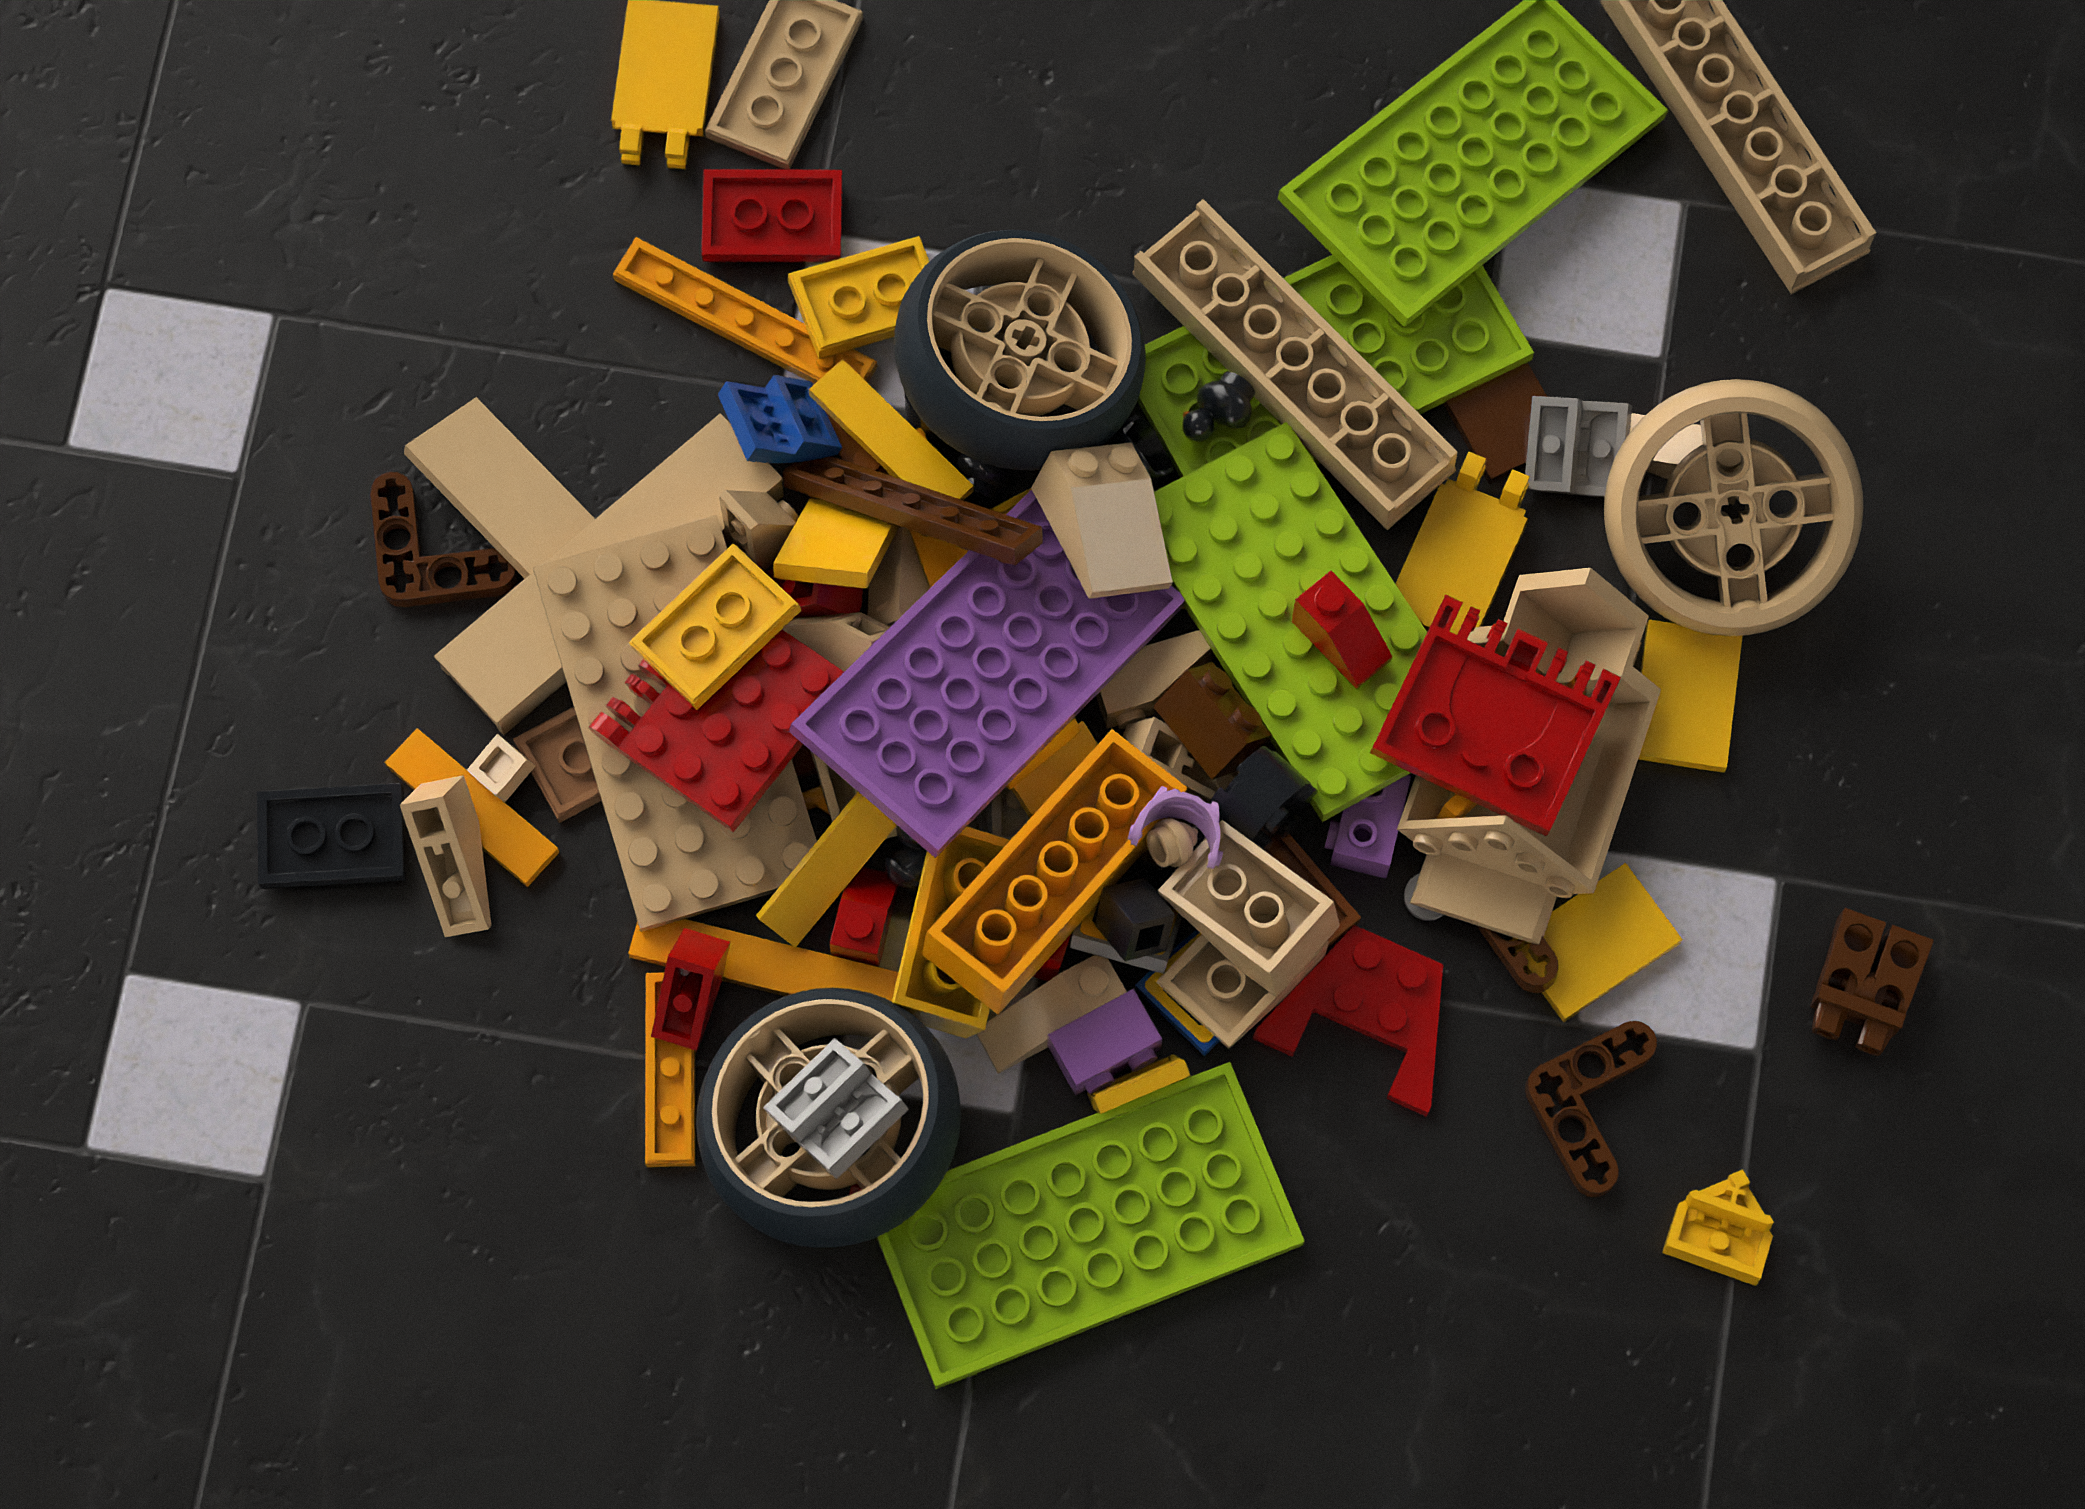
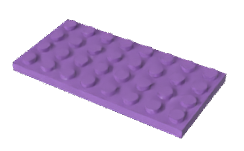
(975, 684)

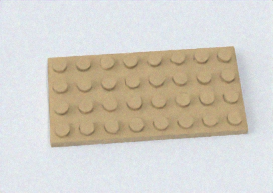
(668, 849)

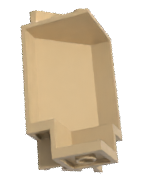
(1486, 863)

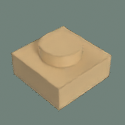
(501, 768)

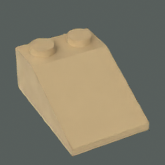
(1105, 518)
(1252, 909)
(1220, 993)

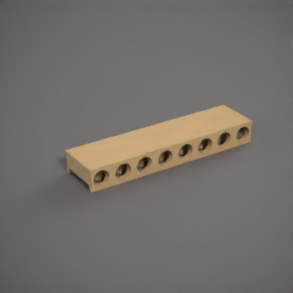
(1744, 136)
(1296, 364)
(509, 652)

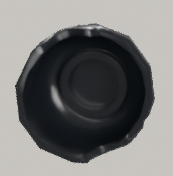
(1146, 445)

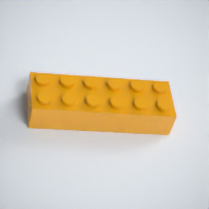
(1048, 874)

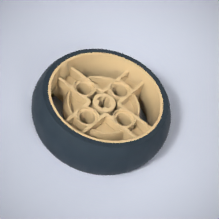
(1019, 348)
(760, 1177)

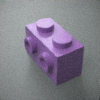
(1369, 831)
(1105, 1043)

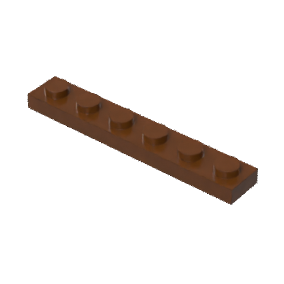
(915, 508)

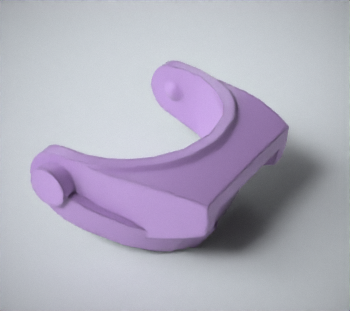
(1186, 807)

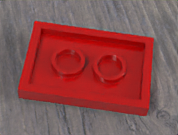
(772, 215)

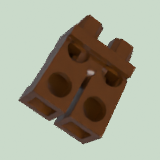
(1863, 996)

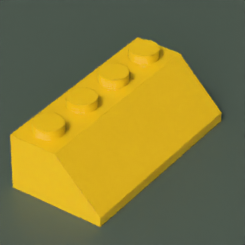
(920, 984)

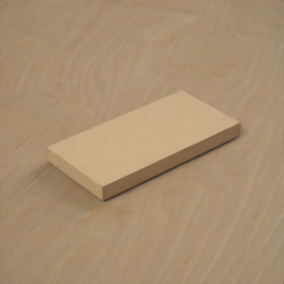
(783, 78)
(498, 486)

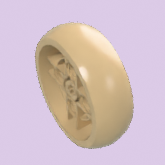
(1819, 497)

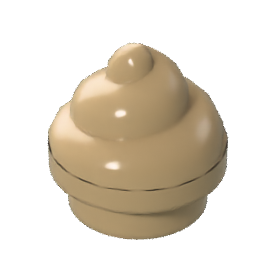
(1171, 842)

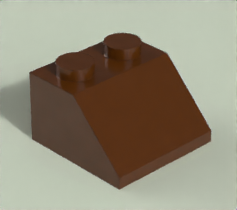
(1212, 720)

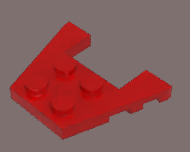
(1376, 992)

